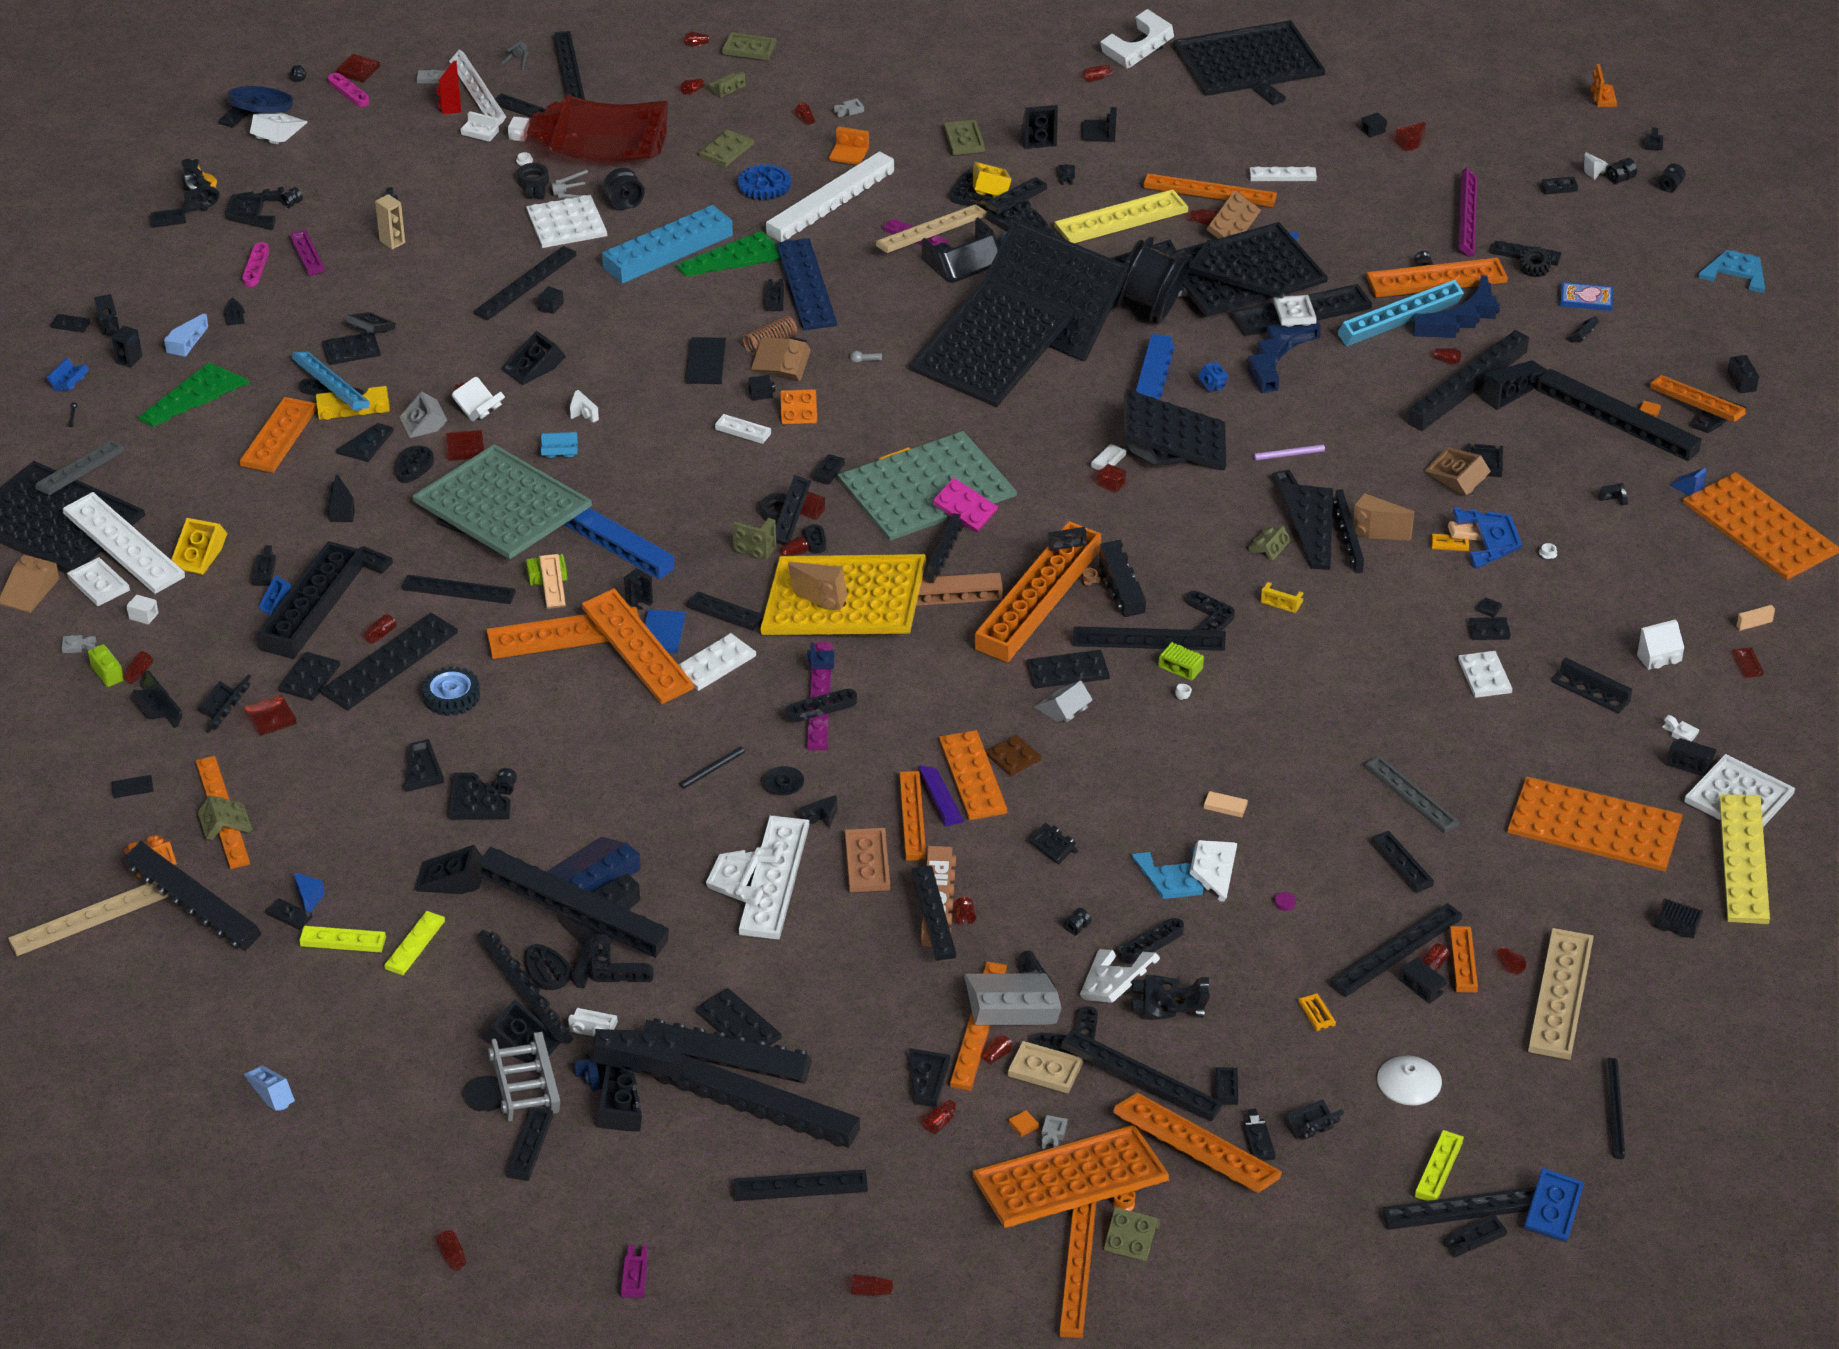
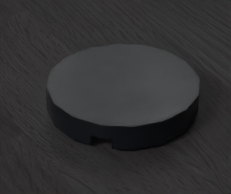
(483, 1094)

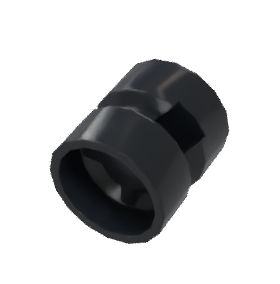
(1621, 171)
(1671, 178)

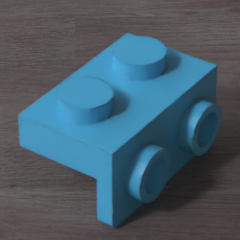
(559, 444)

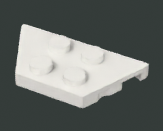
(1213, 865)

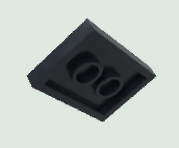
(351, 348)
(309, 676)

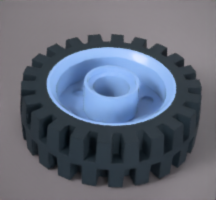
(451, 691)

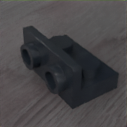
(1052, 843)

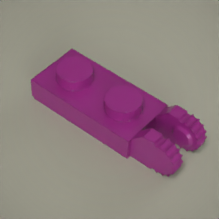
(635, 1273)

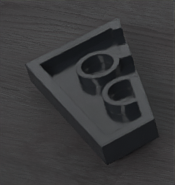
(422, 766)

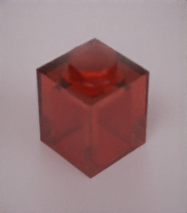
(1111, 478)
(813, 506)

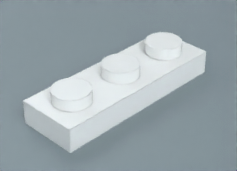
(743, 428)

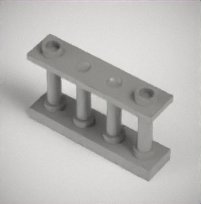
(540, 1064)

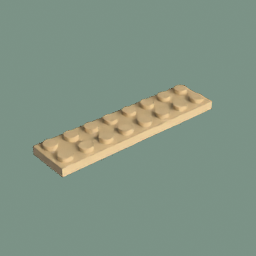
(1561, 994)

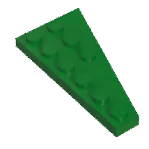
(738, 254)
(195, 391)

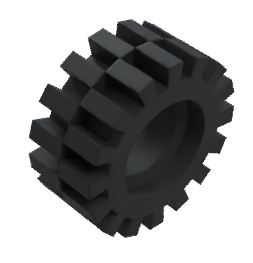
(1535, 254)

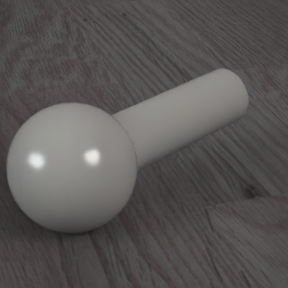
(857, 356)

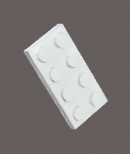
(716, 661)

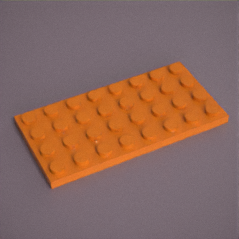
(1761, 525)
(1595, 823)
(1070, 1176)

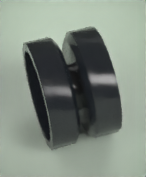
(623, 189)

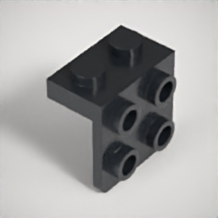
(1311, 1119)

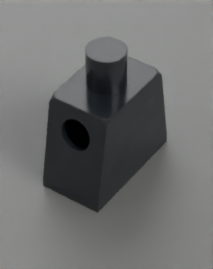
(108, 323)

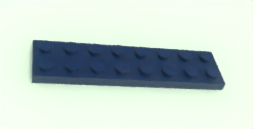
(806, 284)

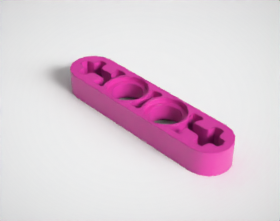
(337, 81)
(252, 264)

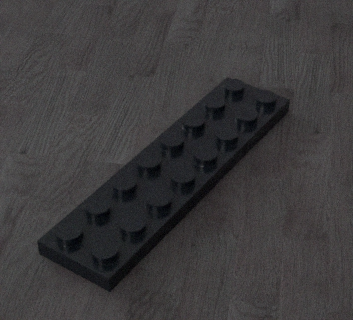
(1324, 303)
(389, 661)

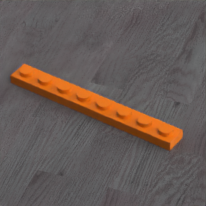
(1207, 189)
(230, 838)
(973, 1044)
(1078, 1271)

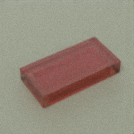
(1748, 662)

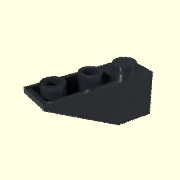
(341, 502)

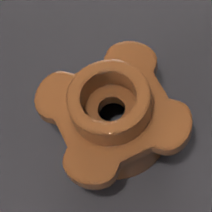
(1090, 576)

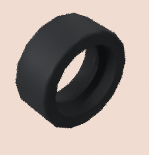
(532, 169)
(769, 501)

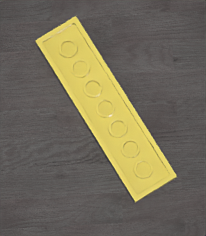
(1121, 216)
(1744, 859)

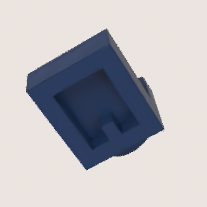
(820, 659)
(588, 1069)

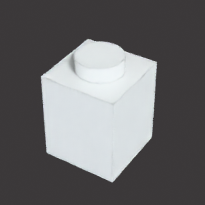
(518, 128)
(142, 609)

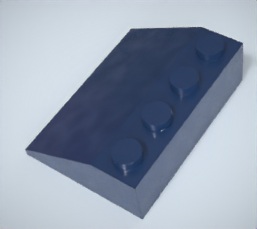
(598, 864)

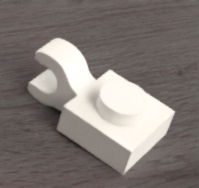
(1680, 730)

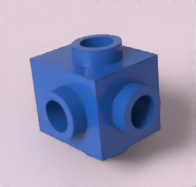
(1213, 376)

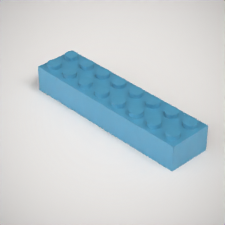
(667, 244)

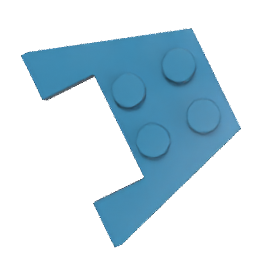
(1737, 265)
(1169, 880)

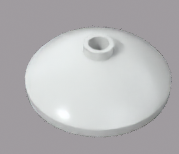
(1409, 1080)

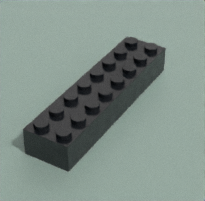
(310, 600)

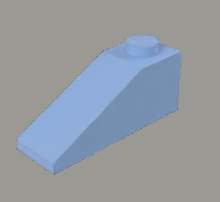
(185, 336)
(270, 1087)

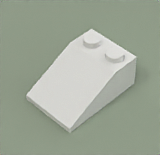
(275, 126)

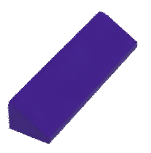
(940, 796)

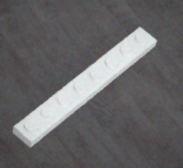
(477, 87)

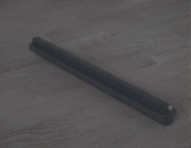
(1615, 1108)

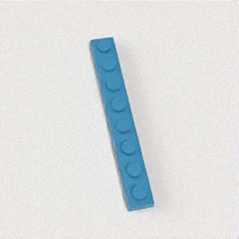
(331, 380)

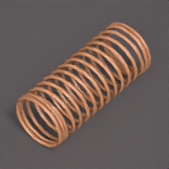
(753, 338)

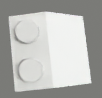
(1660, 645)

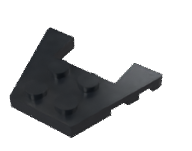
(248, 206)

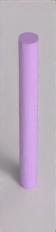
(1289, 452)

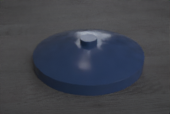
(260, 99)

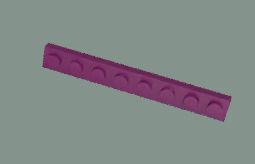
(1468, 213)
(819, 686)

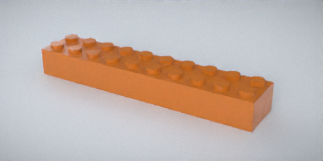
(1034, 597)

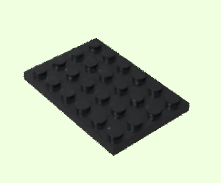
(1174, 430)

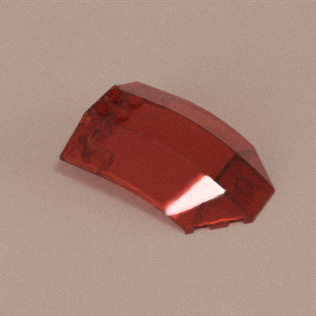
(601, 129)

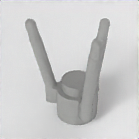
(559, 187)

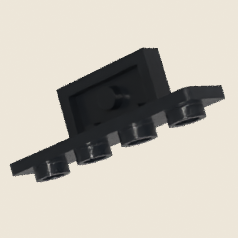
(156, 701)
(219, 702)

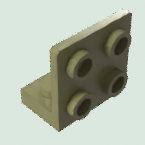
(753, 540)
(222, 812)
(1131, 1234)

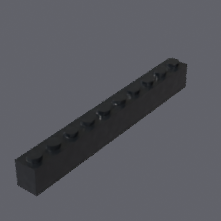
(1467, 380)
(1619, 414)
(573, 902)
(766, 1102)

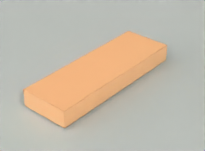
(552, 581)

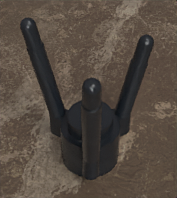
(1029, 963)

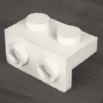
(480, 126)
(587, 1021)

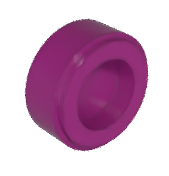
(1285, 901)

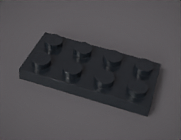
(1068, 669)
(735, 1018)

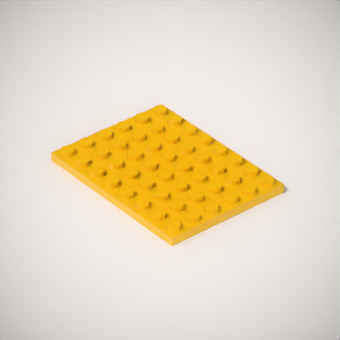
(879, 597)

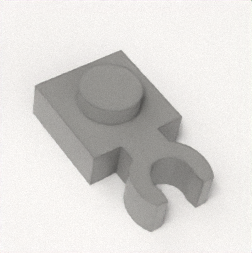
(851, 107)
(74, 644)
(1053, 1130)

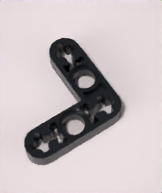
(963, 196)
(1200, 600)
(608, 967)
(1081, 1025)

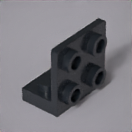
(1101, 129)
(1691, 756)

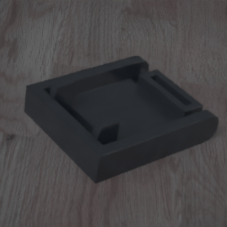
(1493, 460)

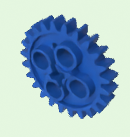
(764, 181)

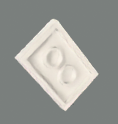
(1295, 310)
(98, 581)
(1485, 674)

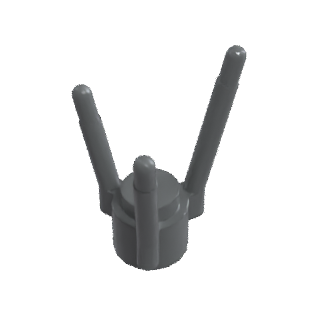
(519, 50)

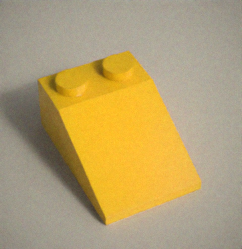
(990, 179)
(198, 545)

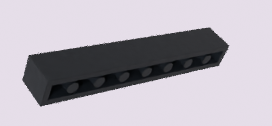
(193, 896)
(738, 1053)

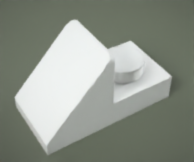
(1594, 166)
(583, 406)

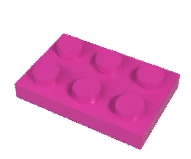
(961, 499)

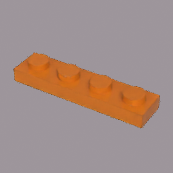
(1463, 959)

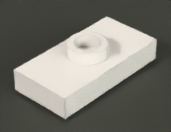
(1110, 455)

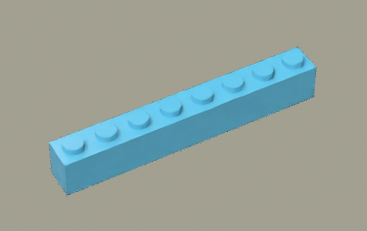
(1399, 312)

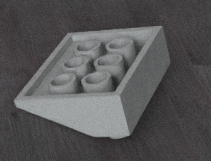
(1013, 999)

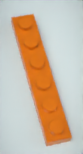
(1698, 398)
(912, 816)

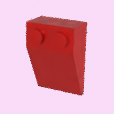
(449, 91)

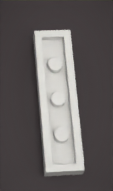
(1283, 174)

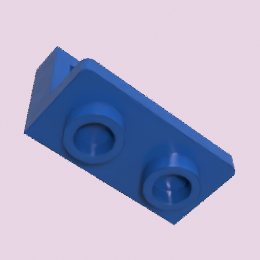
(66, 375)

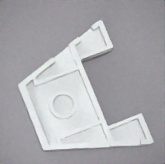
(734, 870)
(1108, 982)

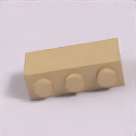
(390, 221)

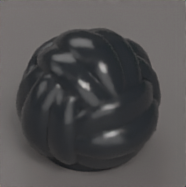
(297, 73)

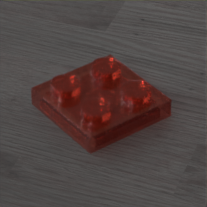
(358, 68)
(464, 444)
(271, 715)

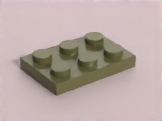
(749, 46)
(964, 137)
(726, 148)

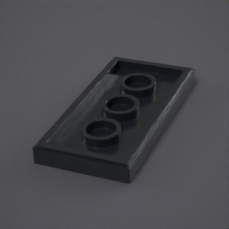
(706, 360)

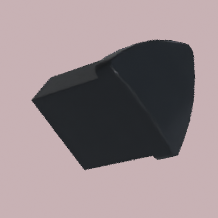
(234, 312)
(1612, 492)

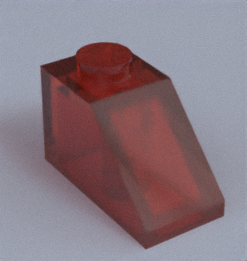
(1411, 136)

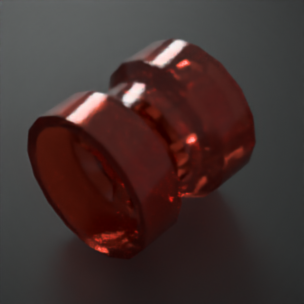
(964, 910)

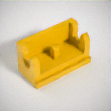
(1281, 599)

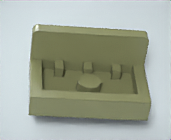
(728, 84)
(1271, 541)

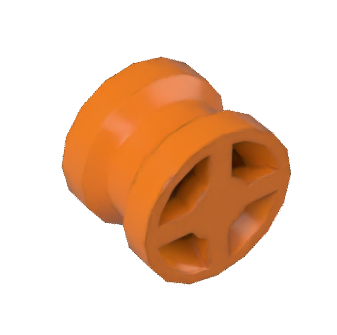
(1129, 1205)

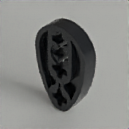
(406, 468)
(551, 959)

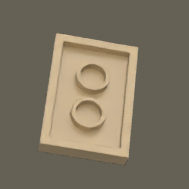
(1045, 1067)

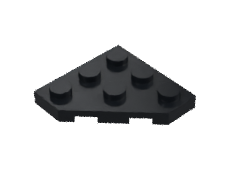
(476, 800)

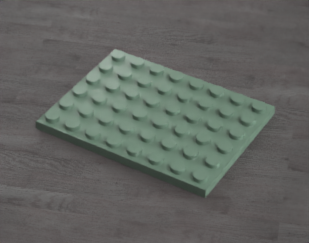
(902, 487)
(502, 501)

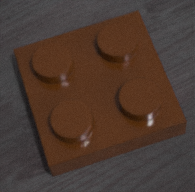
(1013, 755)

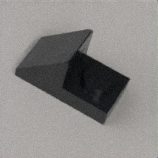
(823, 809)

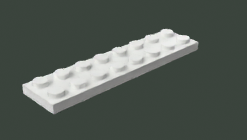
(124, 542)
(776, 879)

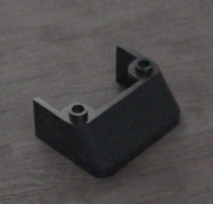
(963, 260)

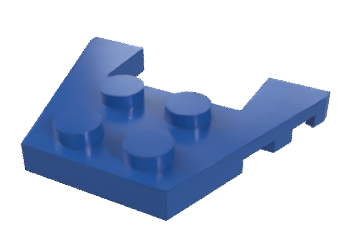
(1496, 532)

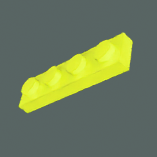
(342, 939)
(414, 943)
(1439, 1166)

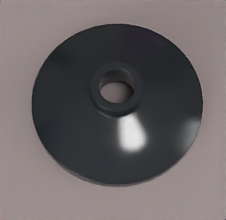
(784, 780)

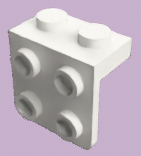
(476, 399)

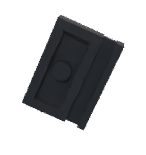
(1489, 628)

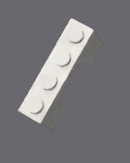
(1129, 53)

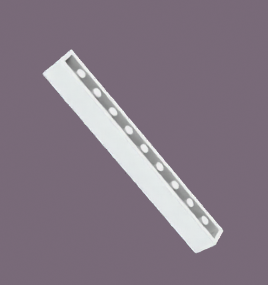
(830, 197)

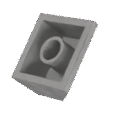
(423, 416)
(1065, 702)

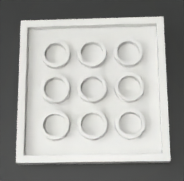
(566, 221)
(1737, 778)

